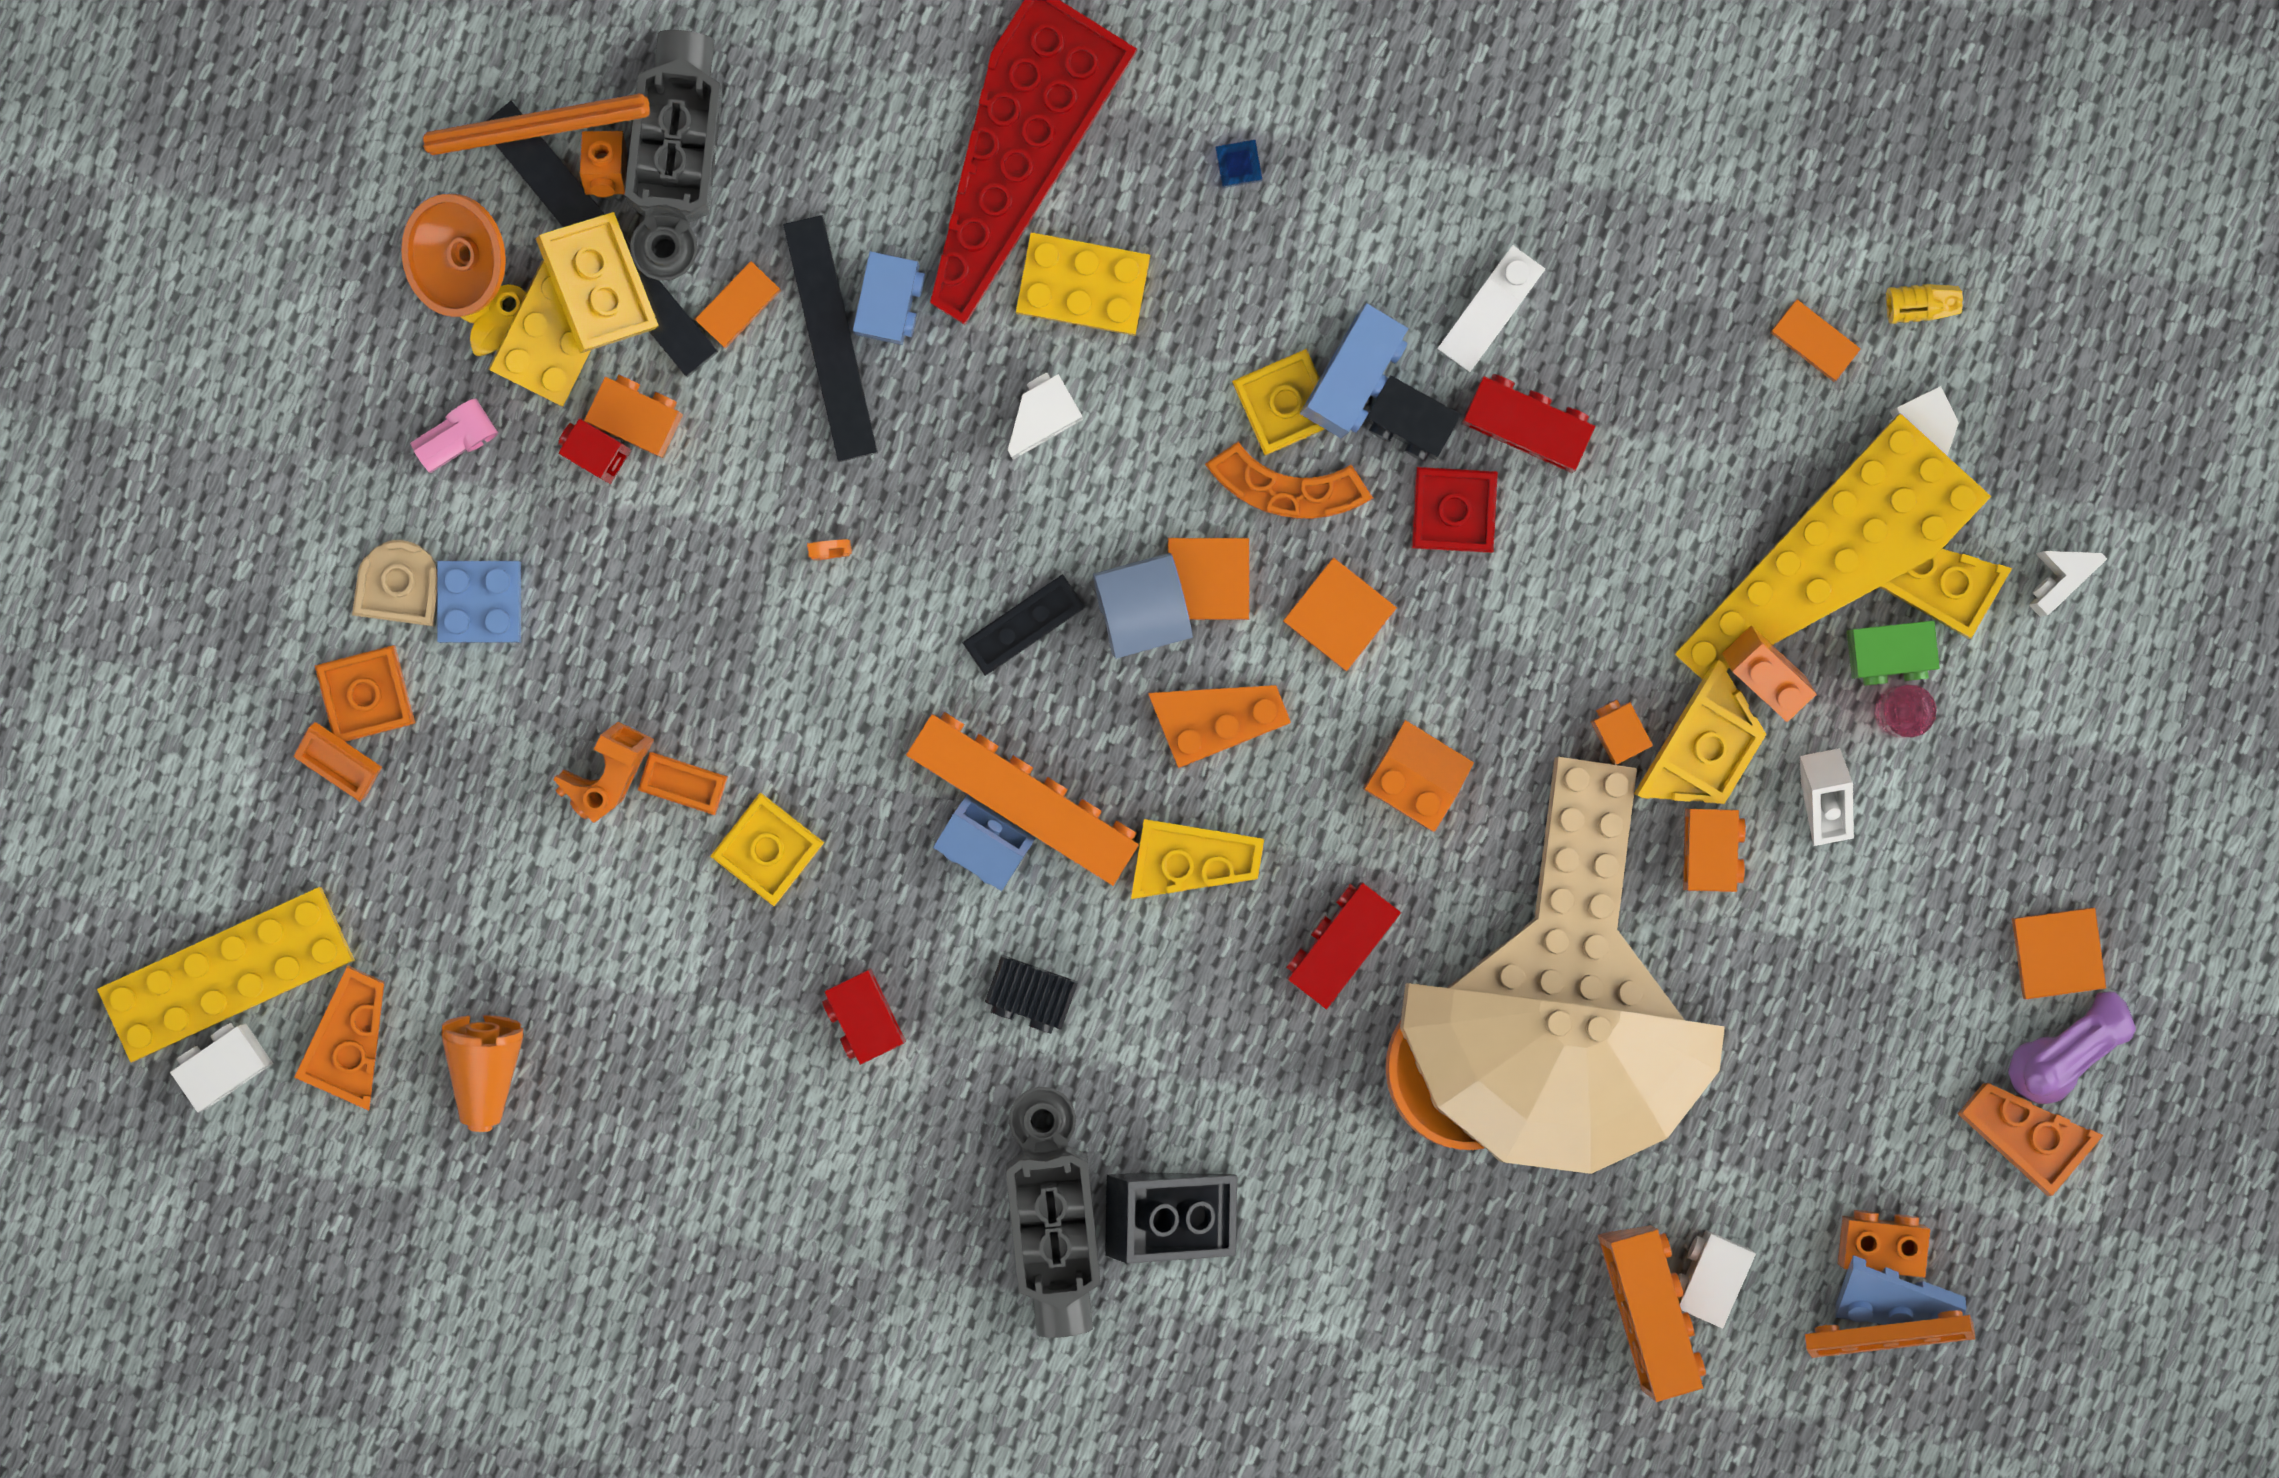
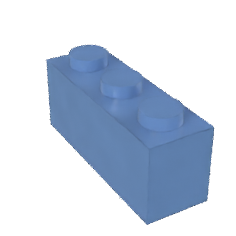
(1355, 372)

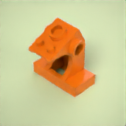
(623, 753)

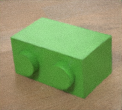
(1893, 650)

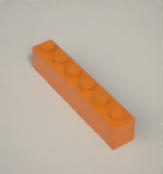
(1022, 798)

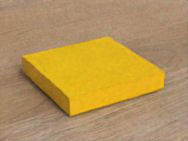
(1276, 397)
(767, 849)

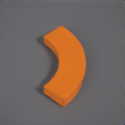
(1286, 494)

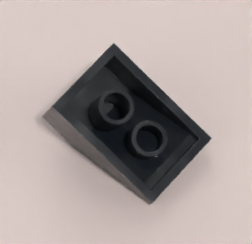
(1170, 1216)

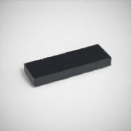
(1023, 625)

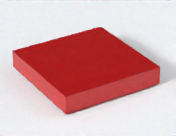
(1454, 510)

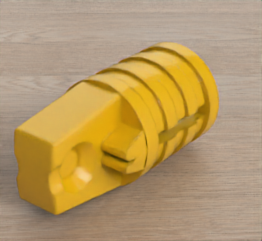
(1922, 302)

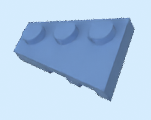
(1886, 1299)

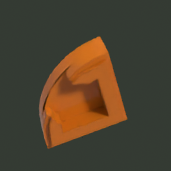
(829, 549)

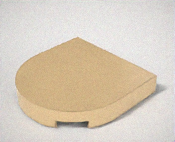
(397, 584)

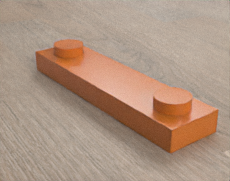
(1831, 1341)

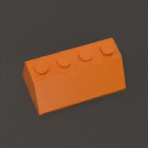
(1651, 1312)

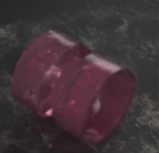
(1905, 711)

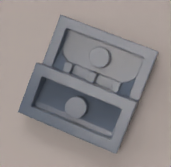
(1142, 605)

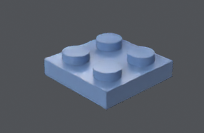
(479, 601)

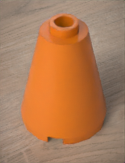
(481, 1066)

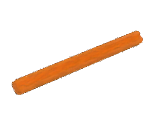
(536, 124)

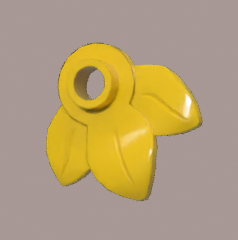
(492, 321)

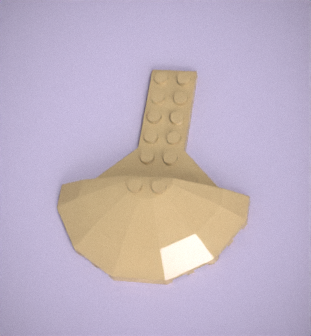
(1562, 1034)

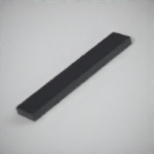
(830, 338)

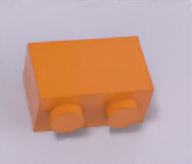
(634, 416)
(1769, 673)
(1712, 850)

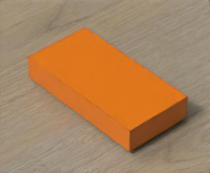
(738, 304)
(1815, 340)
(337, 761)
(682, 783)

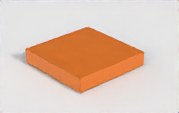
(1213, 576)
(1339, 614)
(365, 694)
(2059, 953)

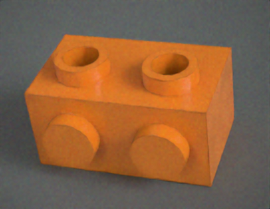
(1883, 1243)

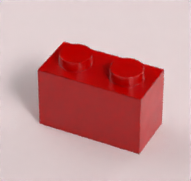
(593, 450)
(864, 1017)

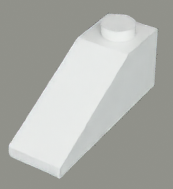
(1491, 308)

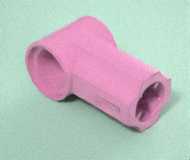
(460, 432)

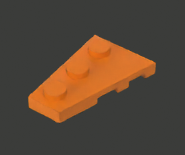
(1216, 719)
(346, 1040)
(2029, 1137)

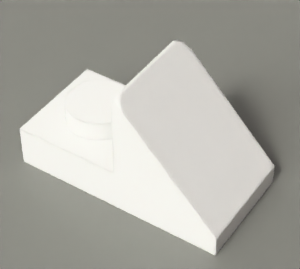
(2071, 572)

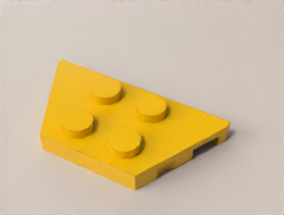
(1706, 745)

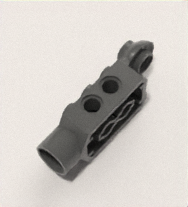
(673, 151)
(1052, 1216)

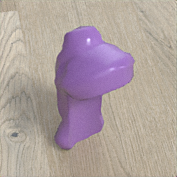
(2051, 1065)

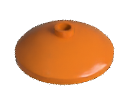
(438, 256)

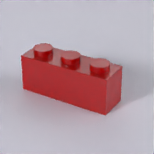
(1529, 423)
(1341, 943)

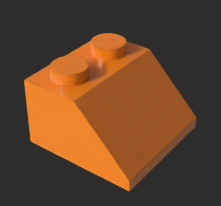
(1419, 776)

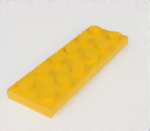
(225, 974)

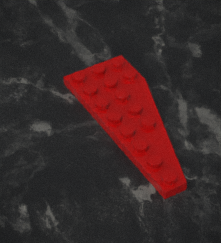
(1033, 112)

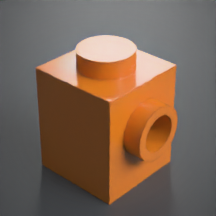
(603, 163)

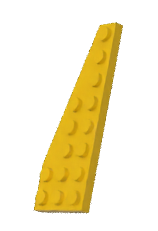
(1865, 530)

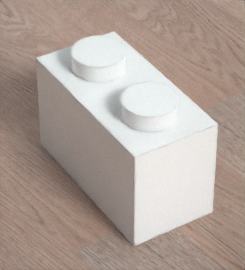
(221, 1066)
(1714, 1277)

